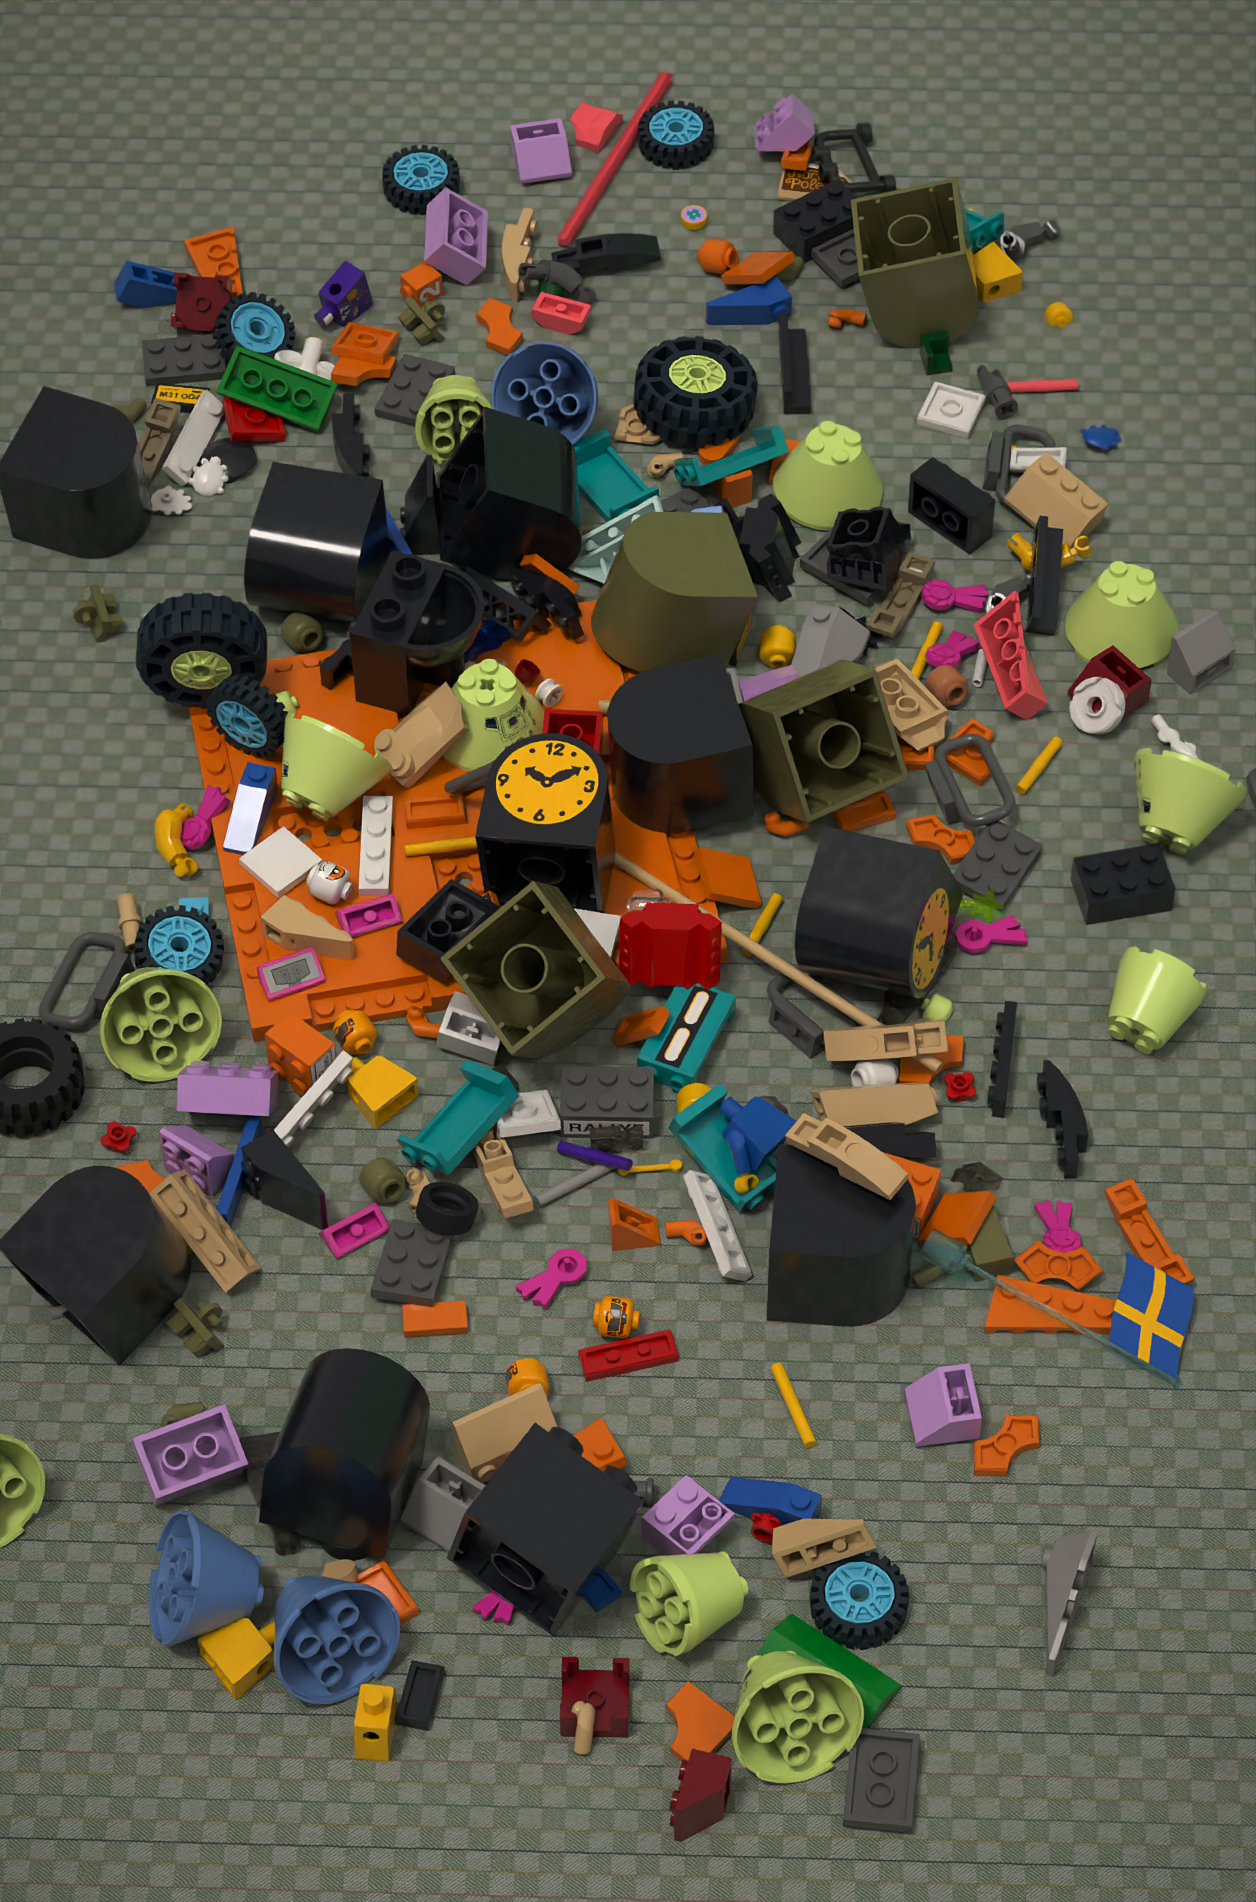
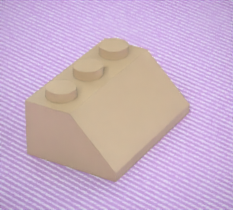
(1056, 493)
(492, 1433)

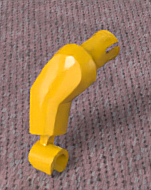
(1024, 550)
(168, 842)

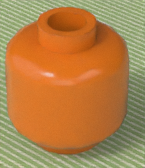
(717, 256)

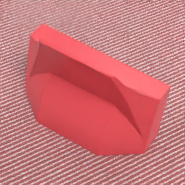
(594, 126)
(560, 313)

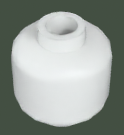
(874, 1072)

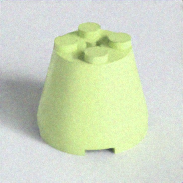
(448, 415)
(1152, 998)
(685, 1598)

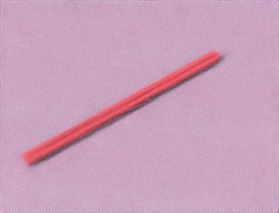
(612, 162)

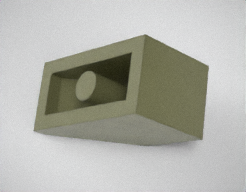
(990, 1248)

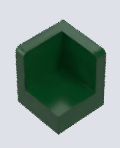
(935, 352)

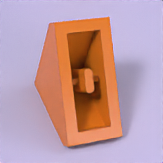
(735, 487)
(631, 1227)

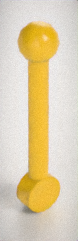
(675, 1166)

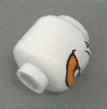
(329, 882)

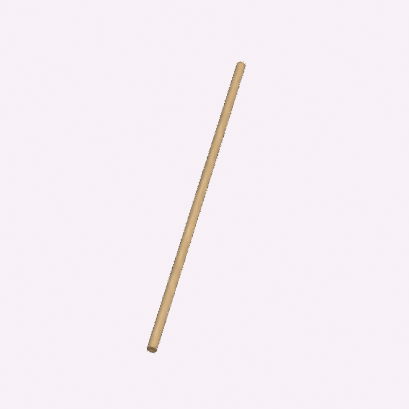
(767, 956)

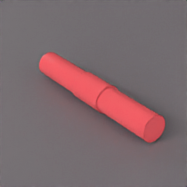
(1043, 385)

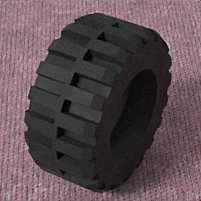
(53, 1099)

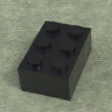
(814, 219)
(951, 505)
(1122, 884)

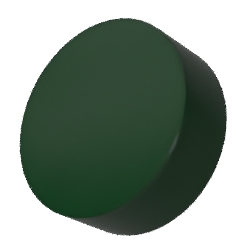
(550, 289)

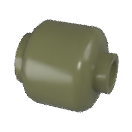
(301, 632)
(382, 1180)

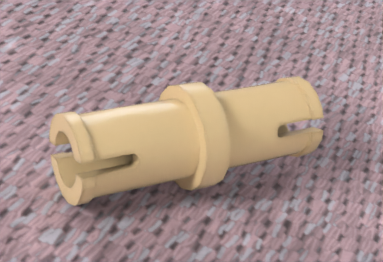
(129, 919)

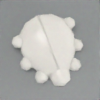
(209, 477)
(170, 500)

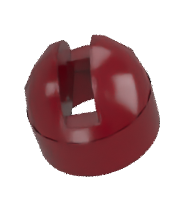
(526, 671)

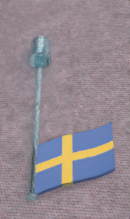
(1145, 1321)

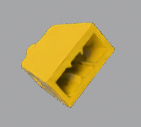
(996, 274)
(380, 1089)
(239, 1654)
(376, 1714)

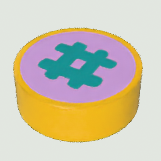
(693, 217)

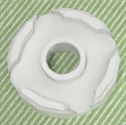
(1112, 705)

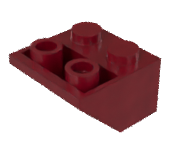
(1122, 671)
(701, 1793)

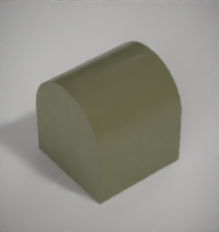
(916, 261)
(674, 591)
(823, 741)
(537, 973)

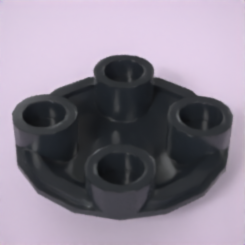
(236, 455)

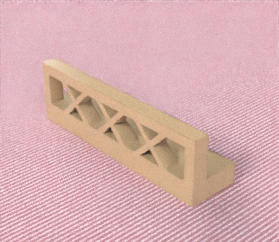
(204, 1230)

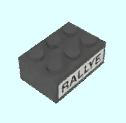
(605, 1099)

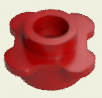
(960, 1093)
(121, 1143)
(763, 1526)

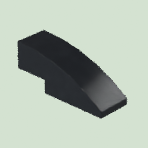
(892, 1139)

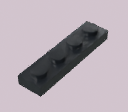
(1000, 1070)

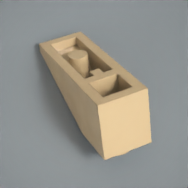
(818, 1542)

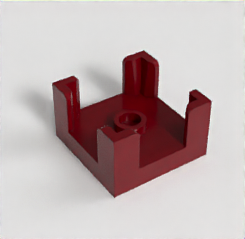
(199, 301)
(603, 1689)

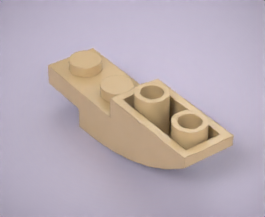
(517, 250)
(885, 1041)
(849, 1153)
(501, 1176)

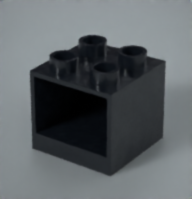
(545, 1526)

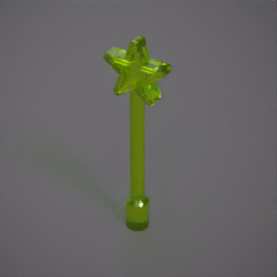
(983, 904)

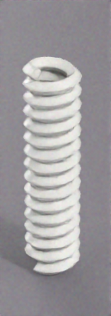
(980, 669)

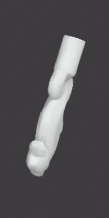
(1170, 735)

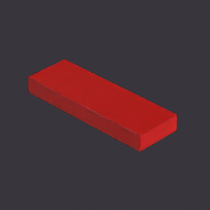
(628, 1355)

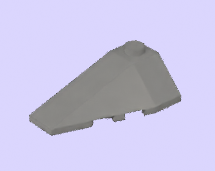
(828, 637)
(1065, 1580)

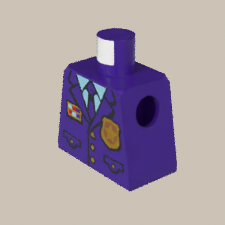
(344, 296)

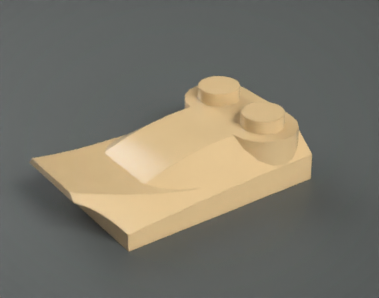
(912, 707)
(422, 736)

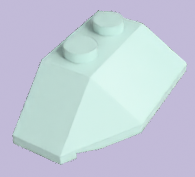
(602, 543)

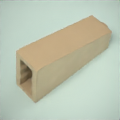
(875, 1103)

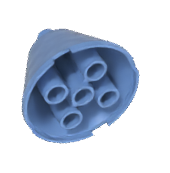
(548, 387)
(200, 1581)
(332, 1637)

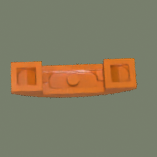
(1141, 1231)

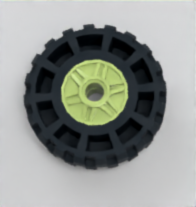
(695, 391)
(197, 644)

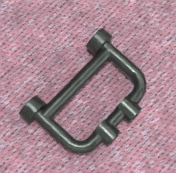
(829, 170)

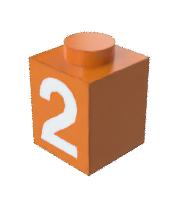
(421, 283)

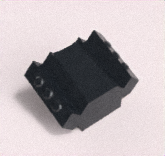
(769, 546)
(867, 548)

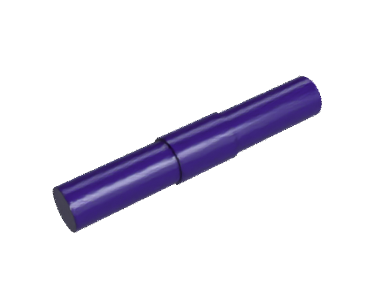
(594, 1155)

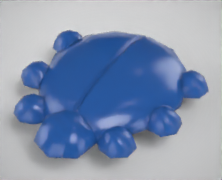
(1101, 437)

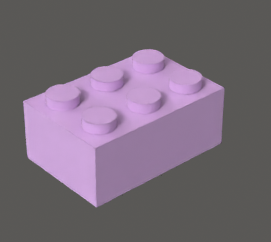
(456, 236)
(227, 1089)
(189, 1455)

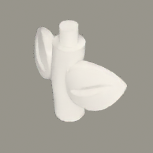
(308, 359)

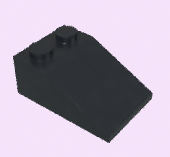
(421, 511)
(441, 926)
(282, 1181)

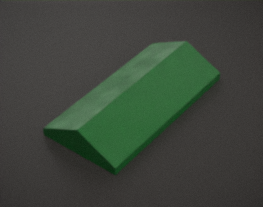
(277, 388)
(872, 1685)

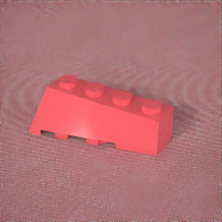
(1009, 659)

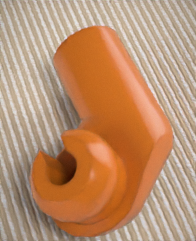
(847, 315)
(783, 828)
(419, 1023)
(688, 1229)

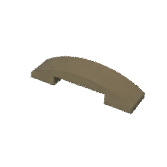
(157, 437)
(905, 595)

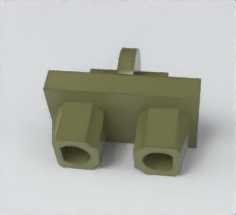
(428, 329)
(95, 613)
(187, 1318)

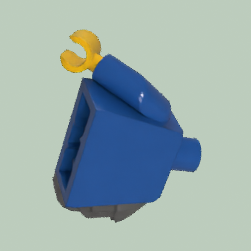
(754, 1135)

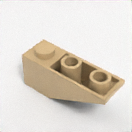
(298, 929)

